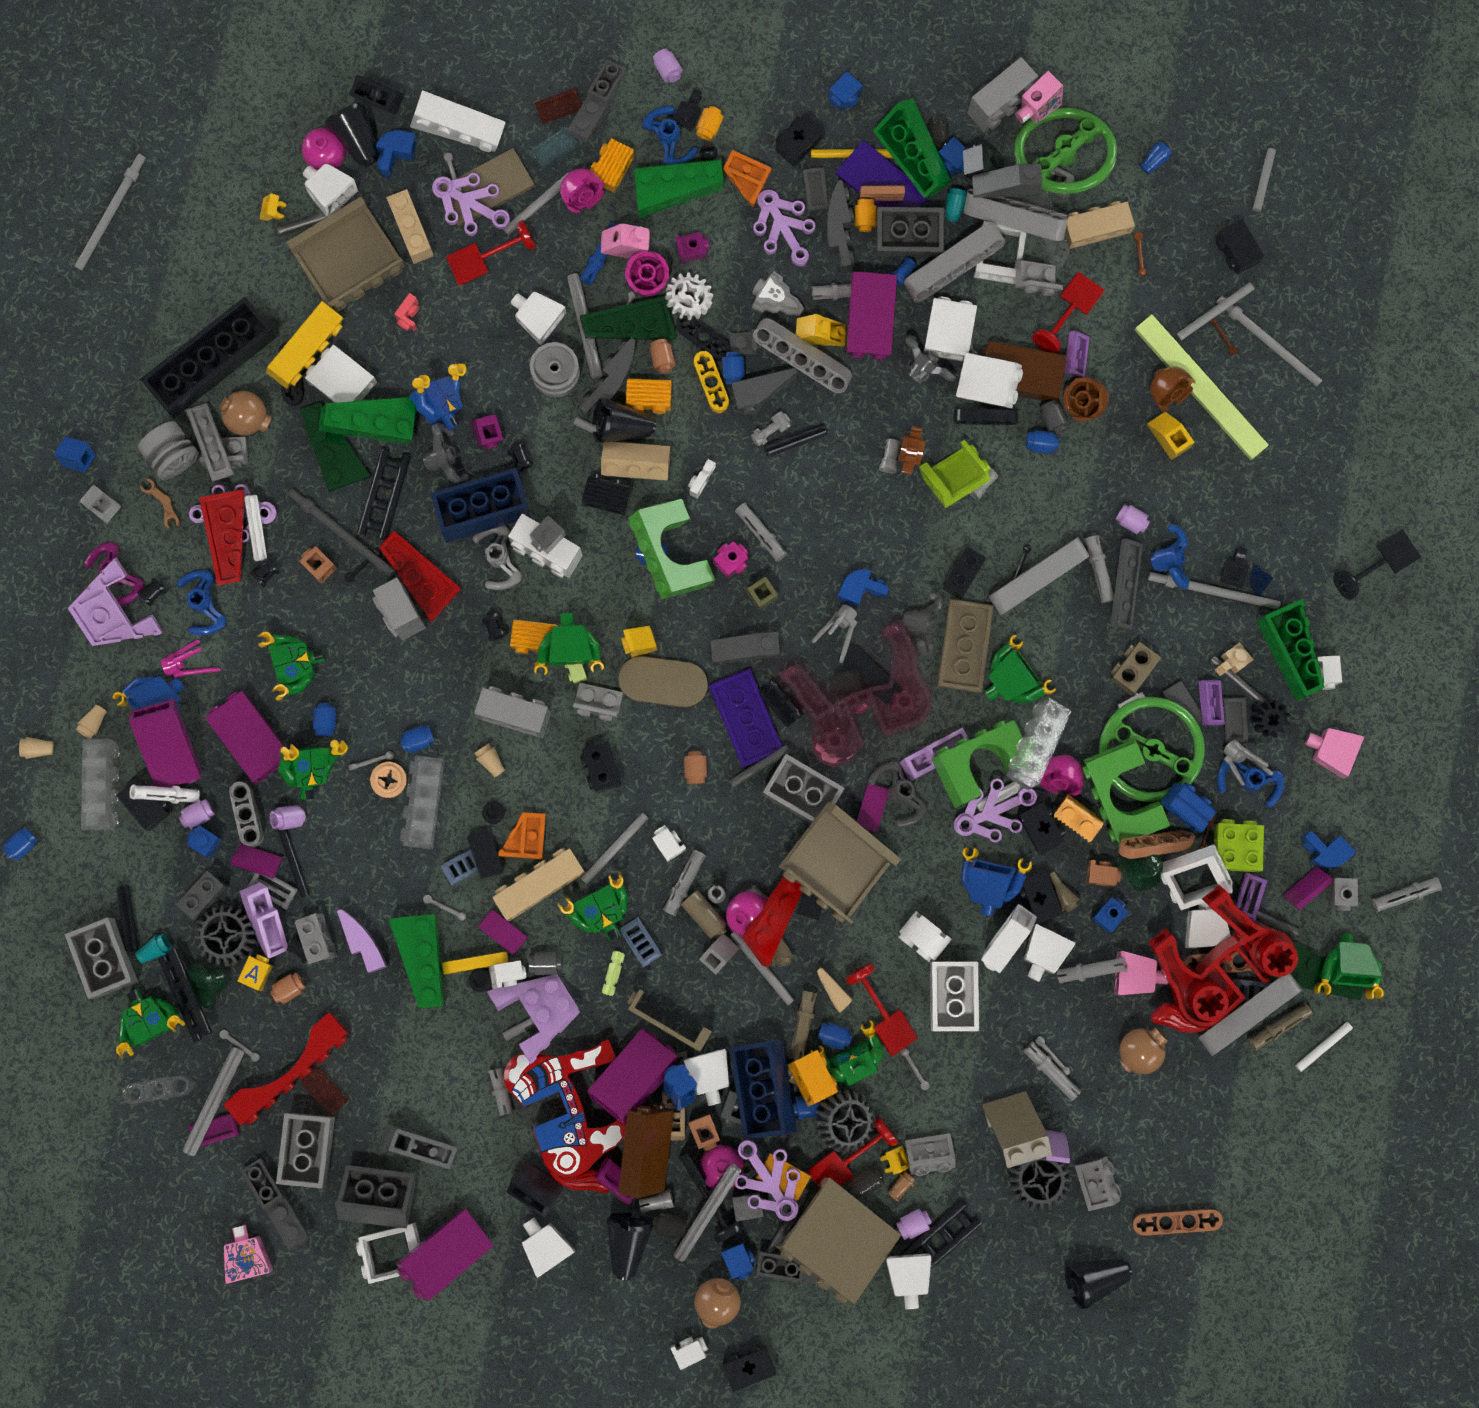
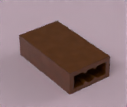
(1041, 369)
(646, 1150)

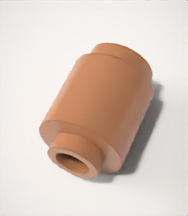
(662, 356)
(695, 768)
(287, 988)

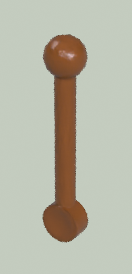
(1138, 237)

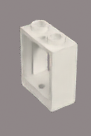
(999, 273)
(1207, 855)
(1008, 939)
(364, 1250)

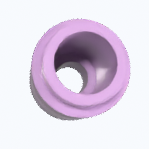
(667, 65)
(1133, 519)
(196, 814)
(287, 817)
(914, 1224)

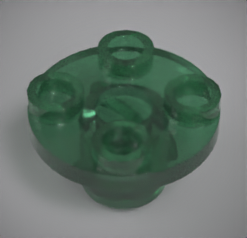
(1142, 872)
(207, 983)

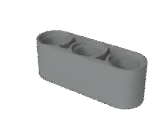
(239, 806)

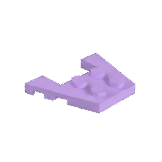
(101, 614)
(546, 1004)

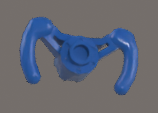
(668, 135)
(1172, 558)
(201, 601)
(1253, 780)

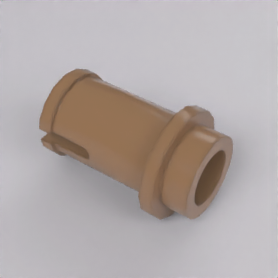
(901, 1186)

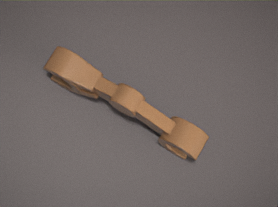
(166, 501)

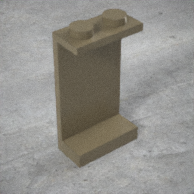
(700, 1041)
(1017, 1129)

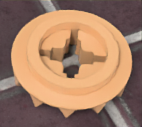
(384, 770)

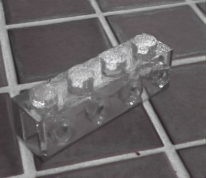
(1038, 743)
(99, 785)
(423, 802)

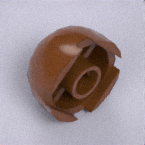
(1172, 382)
(1085, 399)

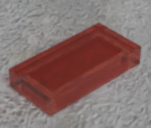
(558, 106)
(324, 1091)

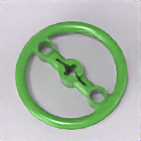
(1066, 149)
(1192, 766)

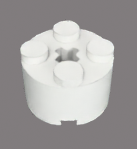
(925, 936)

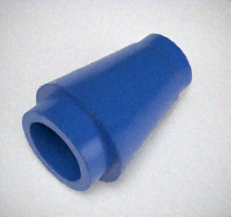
(1156, 157)

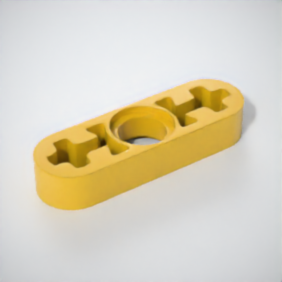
(711, 398)
(474, 963)

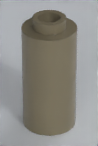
(704, 915)

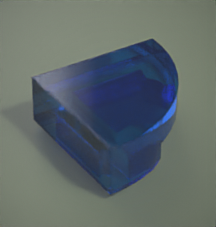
(1259, 580)

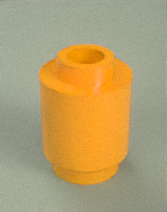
(709, 123)
(865, 215)

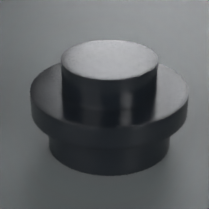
(493, 812)

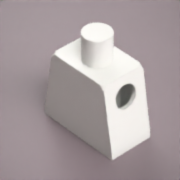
(329, 187)
(538, 315)
(1205, 928)
(1045, 951)
(710, 1073)
(545, 1246)
(909, 1276)

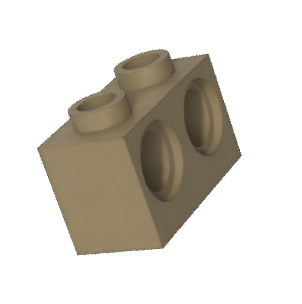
(1138, 671)

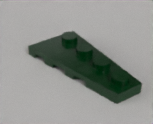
(637, 320)
(334, 455)
(1308, 973)

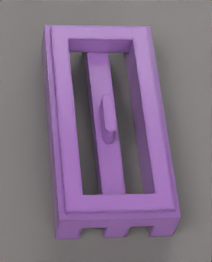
(1076, 354)
(1208, 703)
(1254, 879)

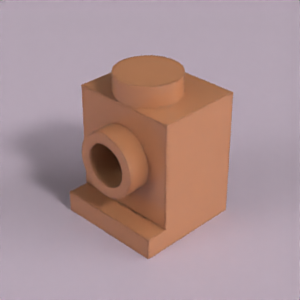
(313, 555)
(1102, 874)
(704, 1123)

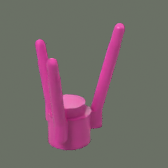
(174, 662)

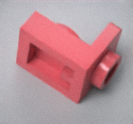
(407, 309)

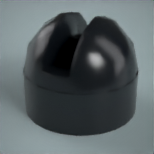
(710, 155)

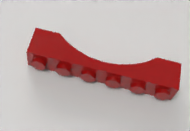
(323, 1037)

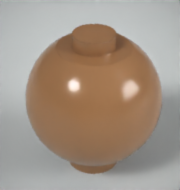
(244, 413)
(1143, 1050)
(717, 1302)

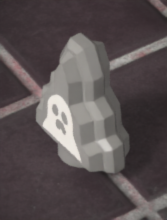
(775, 296)

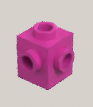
(730, 567)

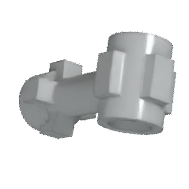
(780, 423)

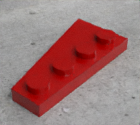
(224, 528)
(423, 579)
(769, 926)

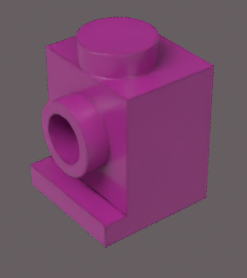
(689, 253)
(491, 426)

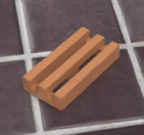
(882, 193)

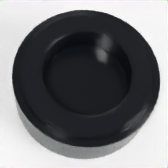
(480, 980)

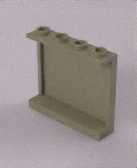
(346, 255)
(837, 862)
(839, 1242)

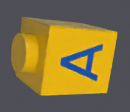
(256, 972)

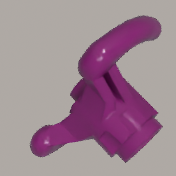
(112, 552)

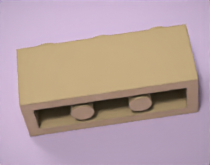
(1098, 224)
(410, 226)
(635, 460)

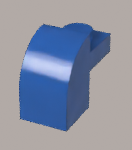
(395, 145)
(857, 583)
(1328, 855)

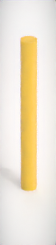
(841, 153)

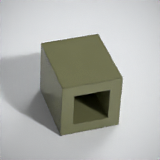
(762, 594)

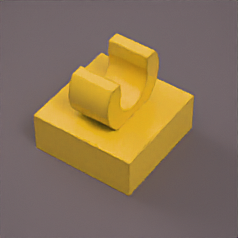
(269, 208)
(897, 1160)

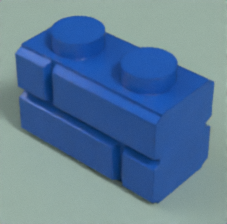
(1188, 806)
(679, 1086)

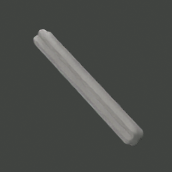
(581, 309)
(213, 1101)
(707, 1212)

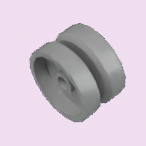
(542, 367)

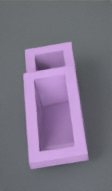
(920, 762)
(264, 919)
(362, 942)
(1059, 1147)

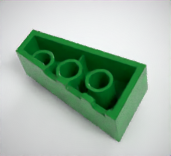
(912, 148)
(675, 184)
(371, 419)
(1293, 649)
(420, 952)

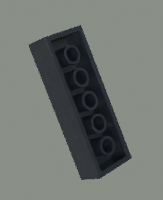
(208, 357)

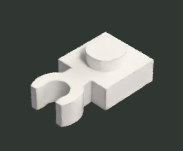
(698, 482)

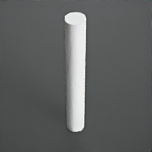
(1324, 1046)

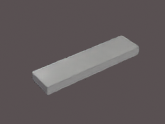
(209, 442)

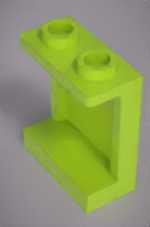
(956, 475)

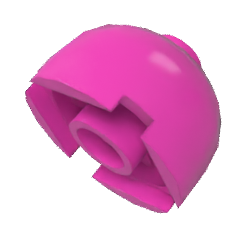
(322, 148)
(581, 189)
(647, 273)
(1064, 775)
(743, 910)
(716, 1162)

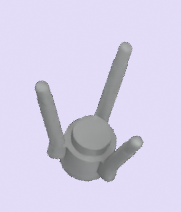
(842, 618)
(1237, 753)

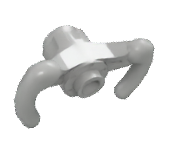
(498, 557)

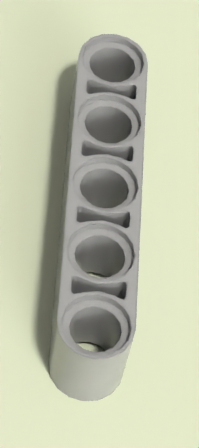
(1017, 215)
(954, 262)
(806, 365)
(1039, 576)
(1250, 1014)

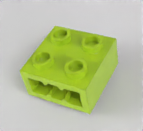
(1240, 845)

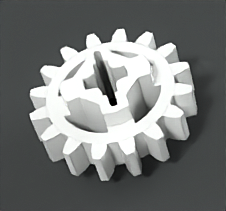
(689, 295)

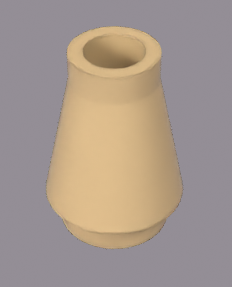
(91, 722)
(34, 748)
(490, 760)

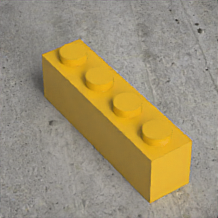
(304, 345)

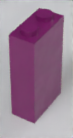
(871, 315)
(247, 736)
(165, 744)
(633, 1075)
(443, 1255)

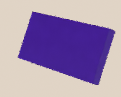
(870, 168)
(745, 717)

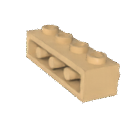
(538, 884)

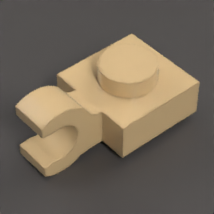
(1234, 659)

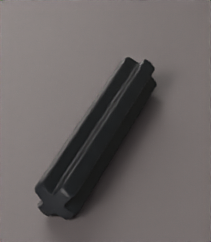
(795, 440)
(127, 918)

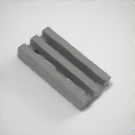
(289, 898)

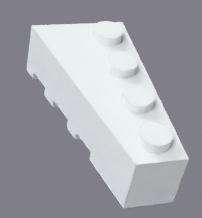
(457, 122)

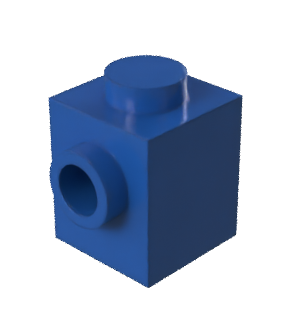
(845, 92)
(953, 156)
(74, 454)
(203, 841)
(1110, 914)
(738, 1261)

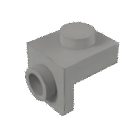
(100, 504)

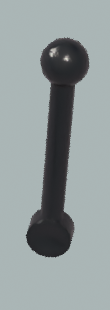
(1026, 548)
(350, 577)

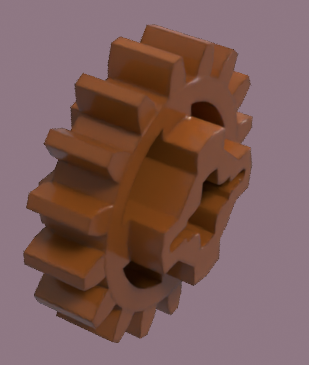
(912, 450)

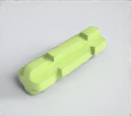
(613, 973)

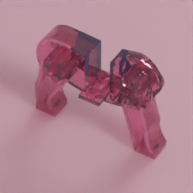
(834, 730)

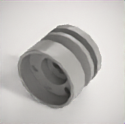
(168, 450)

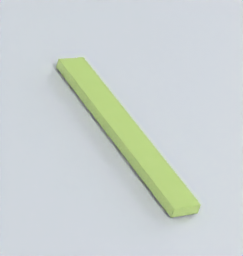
(1204, 389)

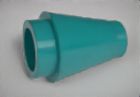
(955, 204)
(154, 948)

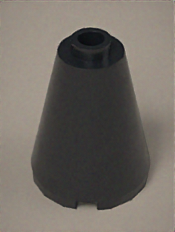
(354, 133)
(620, 422)
(627, 1242)
(1095, 1279)

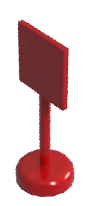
(469, 264)
(1080, 294)
(895, 1029)
(833, 1167)

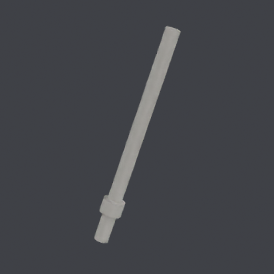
(131, 175)
(1235, 313)
(1217, 591)

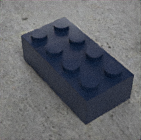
(480, 505)
(763, 1089)

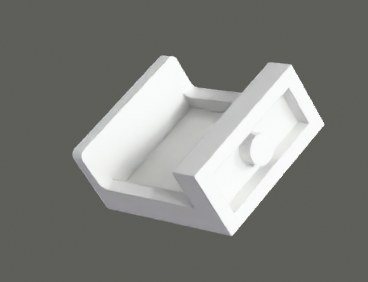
(950, 328)
(340, 377)
(989, 380)

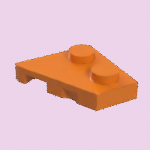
(746, 175)
(526, 838)

